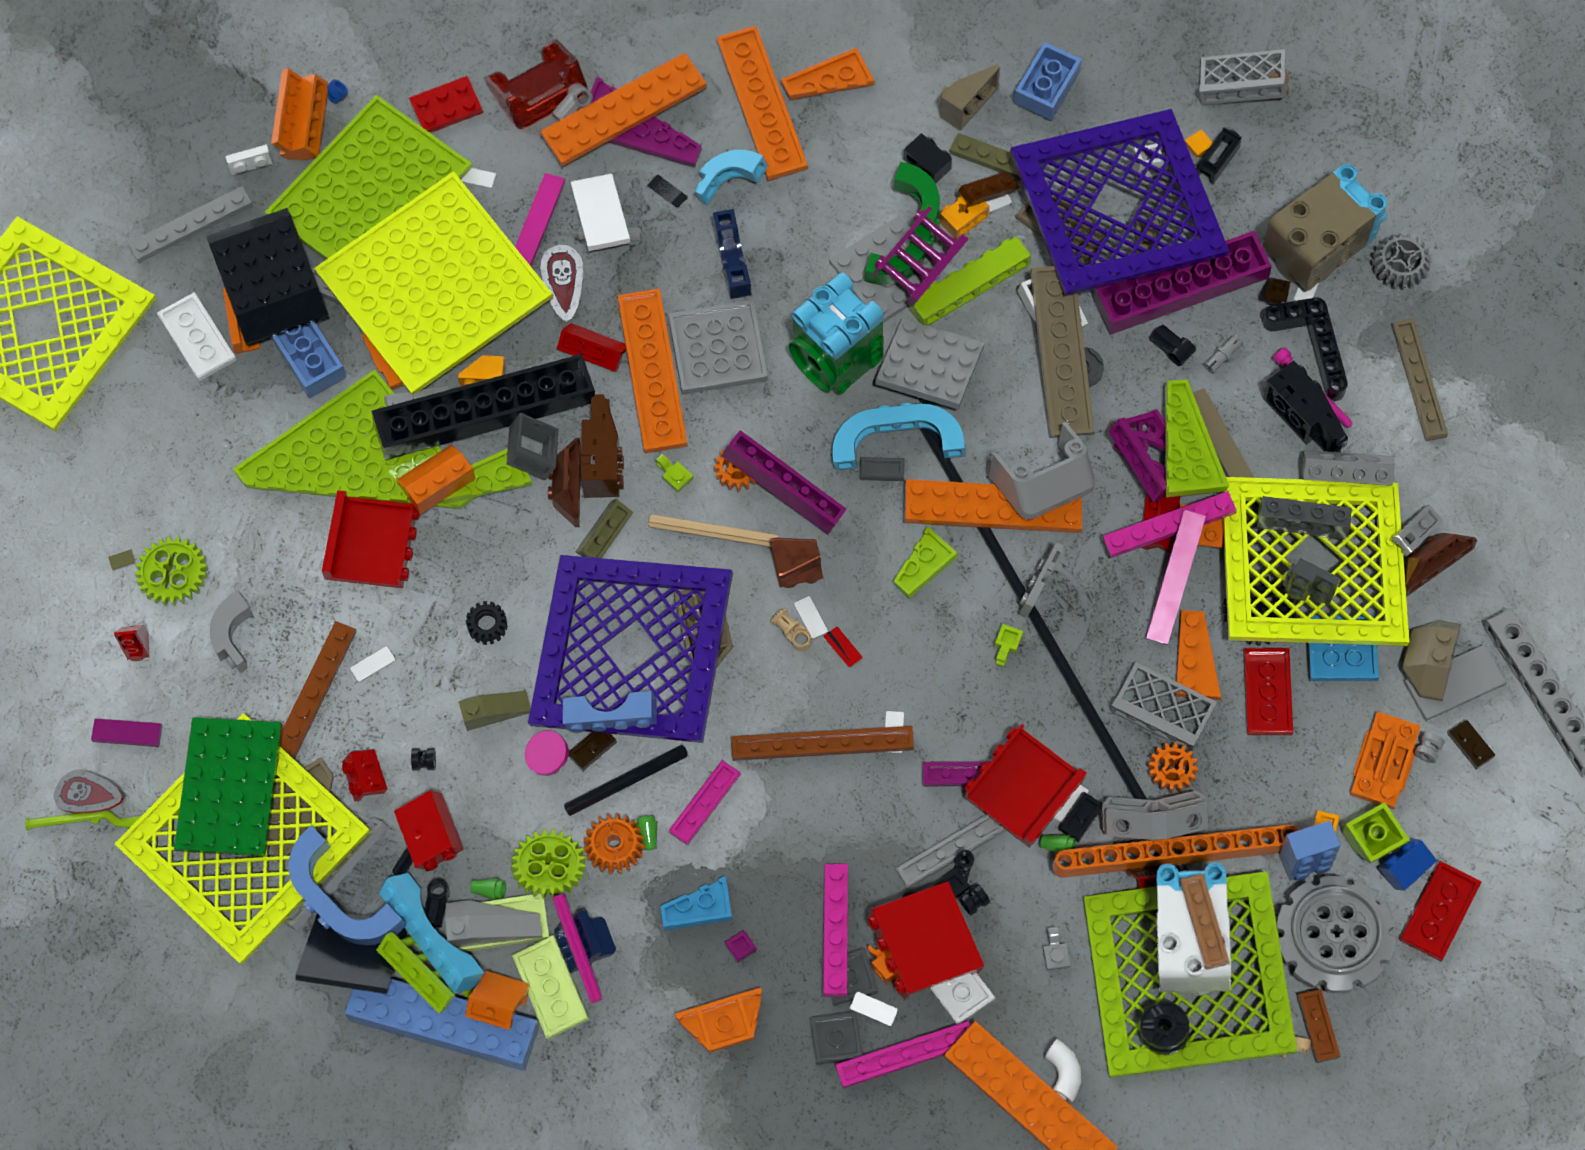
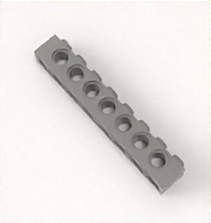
(1533, 685)

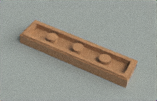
(1204, 921)

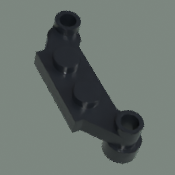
(958, 877)

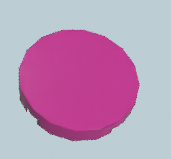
(546, 753)

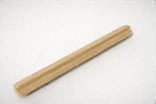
(711, 530)

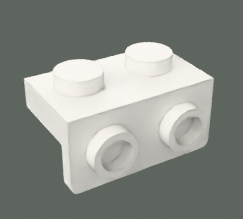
(248, 159)

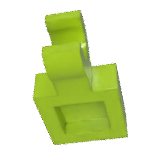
(675, 475)
(1008, 641)

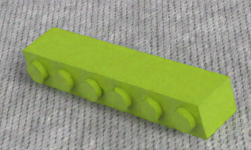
(971, 281)

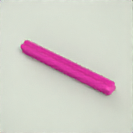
(577, 948)

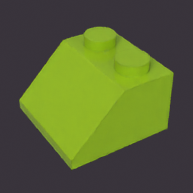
(1375, 833)

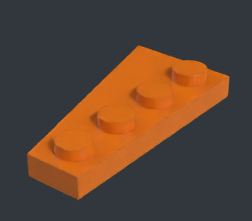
(832, 75)
(1195, 657)

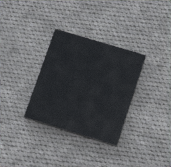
(343, 964)

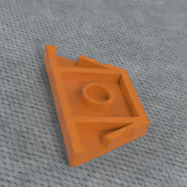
(723, 1021)

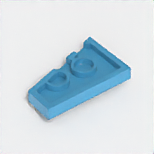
(702, 907)

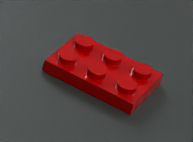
(446, 105)

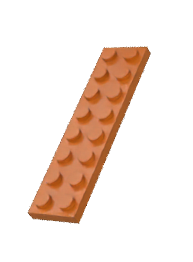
(762, 102)
(623, 109)
(652, 371)
(980, 507)
(1023, 1093)

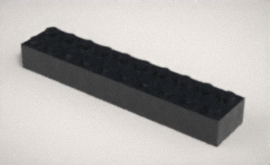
(482, 406)

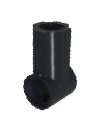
(1177, 348)
(434, 905)

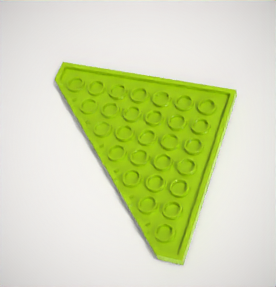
(336, 452)

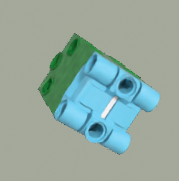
(836, 336)

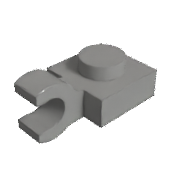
(1056, 954)

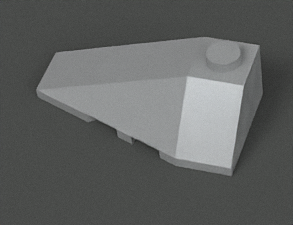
(482, 923)

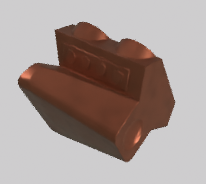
(796, 561)

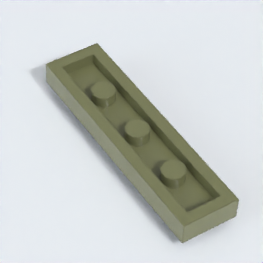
(984, 155)

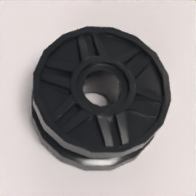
(1168, 1015)

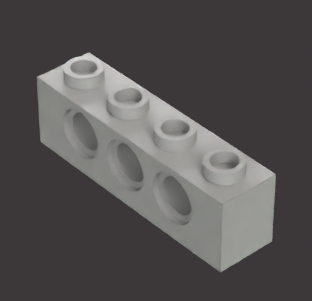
(1348, 467)

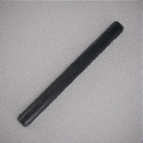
(625, 780)

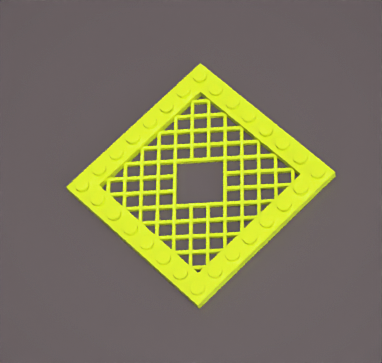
(135, 304)
(1243, 627)
(243, 943)

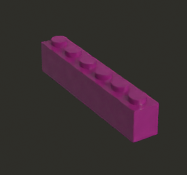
(784, 482)

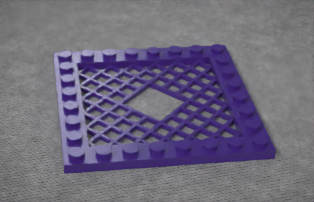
(1161, 124)
(570, 572)

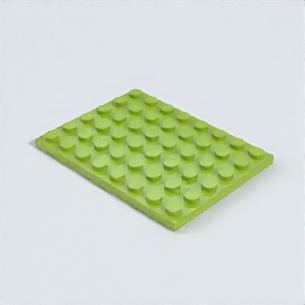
(365, 177)

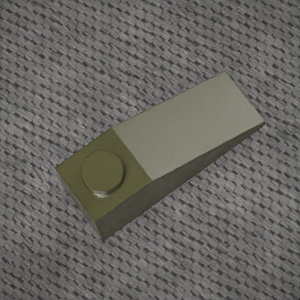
(493, 708)

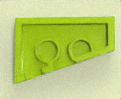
(926, 562)

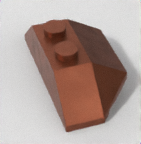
(567, 482)
(1434, 558)

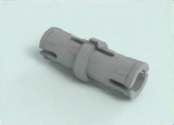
(1223, 354)

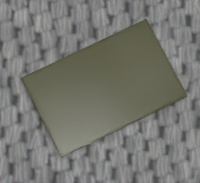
(121, 559)

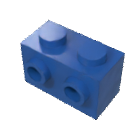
(1407, 864)

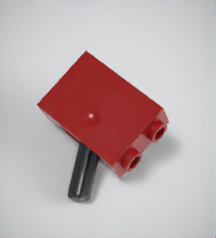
(427, 833)

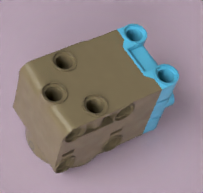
(1324, 228)

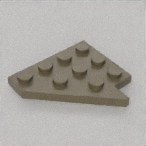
(322, 774)

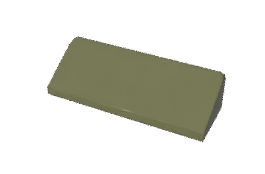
(604, 530)

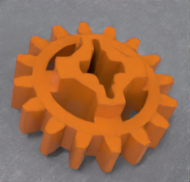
(733, 476)
(1169, 758)

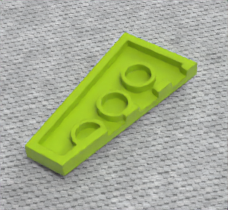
(491, 477)

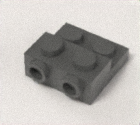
(1310, 580)

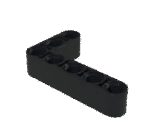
(1318, 339)

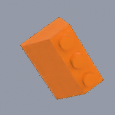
(436, 478)

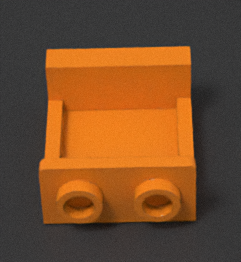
(496, 999)

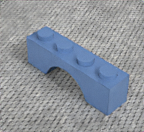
(637, 710)

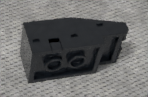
(1304, 408)

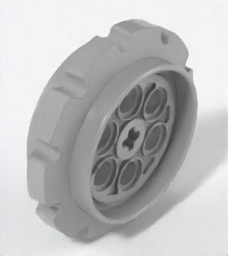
(1338, 971)

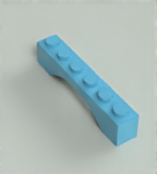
(454, 966)

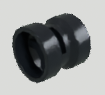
(429, 759)
(975, 898)

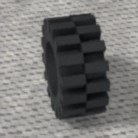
(491, 634)

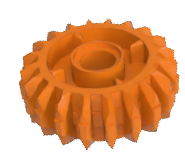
(608, 831)

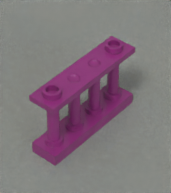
(928, 275)

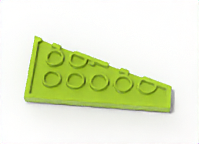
(1190, 454)

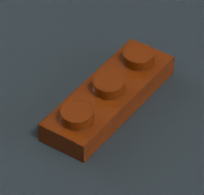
(1319, 1026)

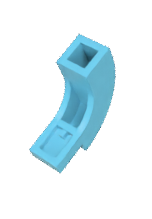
(728, 166)

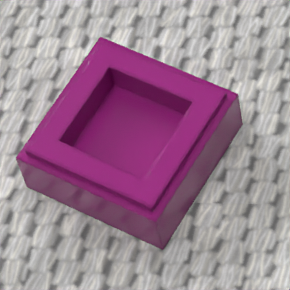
(740, 946)

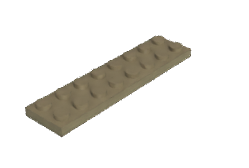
(1061, 354)

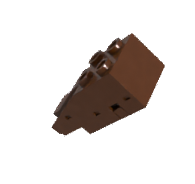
(601, 452)

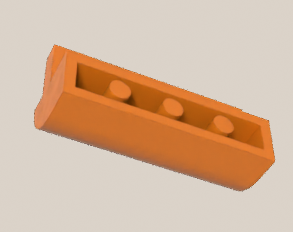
(299, 115)

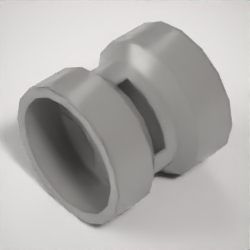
(1429, 748)

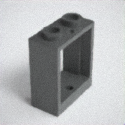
(525, 459)

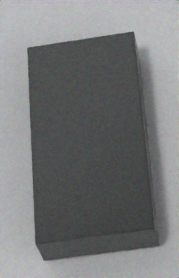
(882, 469)

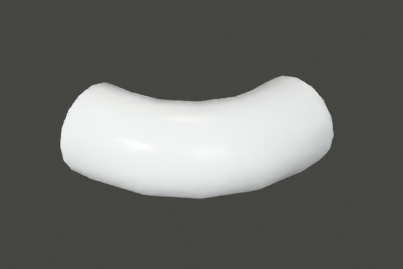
(1068, 1070)

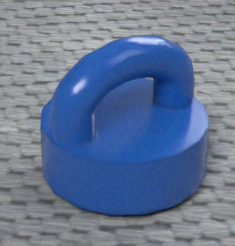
(336, 91)

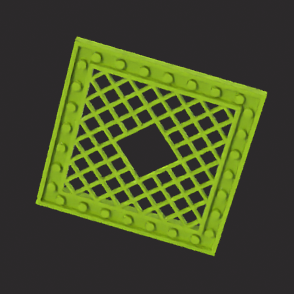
(1260, 1044)

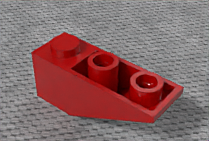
(133, 642)

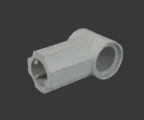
(571, 103)

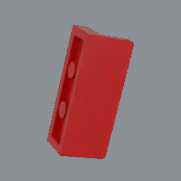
(592, 345)
(1157, 508)

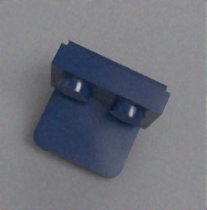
(594, 937)

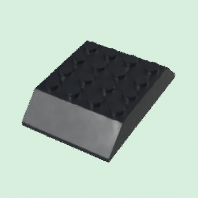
(267, 276)

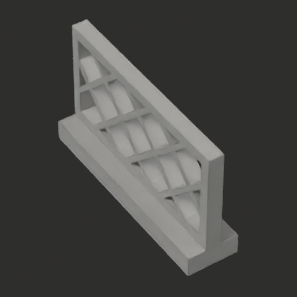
(1243, 89)
(1159, 725)

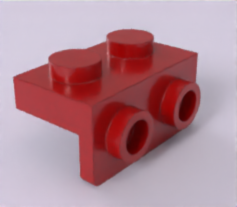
(363, 774)

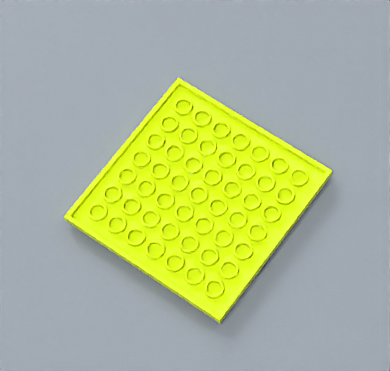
(433, 283)

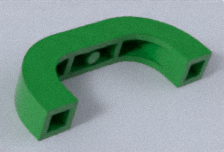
(921, 186)

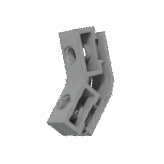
(1155, 818)

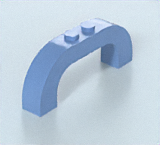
(302, 860)

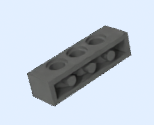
(1304, 517)

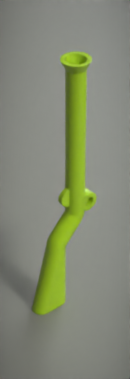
(80, 817)

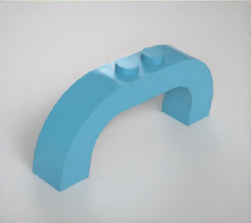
(896, 418)

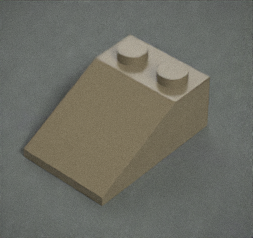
(968, 95)

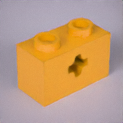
(962, 217)

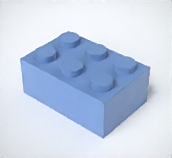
(1048, 81)
(1309, 851)

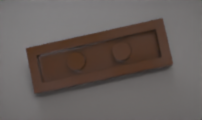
(988, 188)

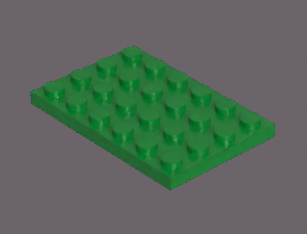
(228, 787)

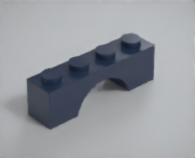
(731, 254)

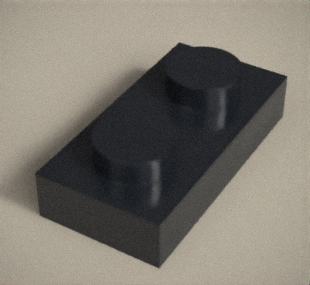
(1081, 817)

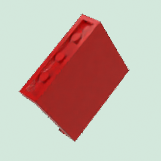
(370, 541)
(1023, 786)
(925, 939)

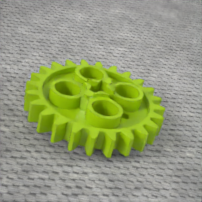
(152, 569)
(545, 881)

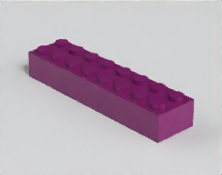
(1169, 291)

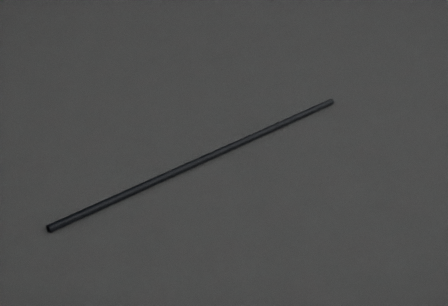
(1047, 638)

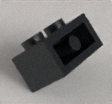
(927, 156)

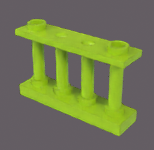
(415, 972)

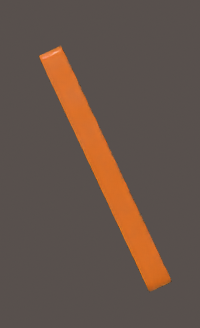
(1167, 856)

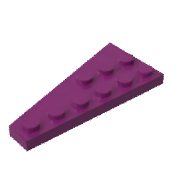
(653, 135)

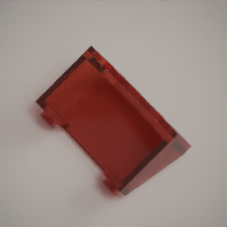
(540, 88)

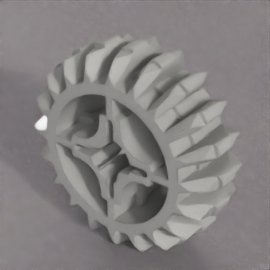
(1405, 254)

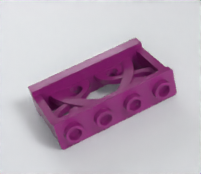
(1135, 447)

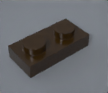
(1277, 290)
(1471, 744)
(591, 749)

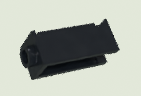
(1230, 137)

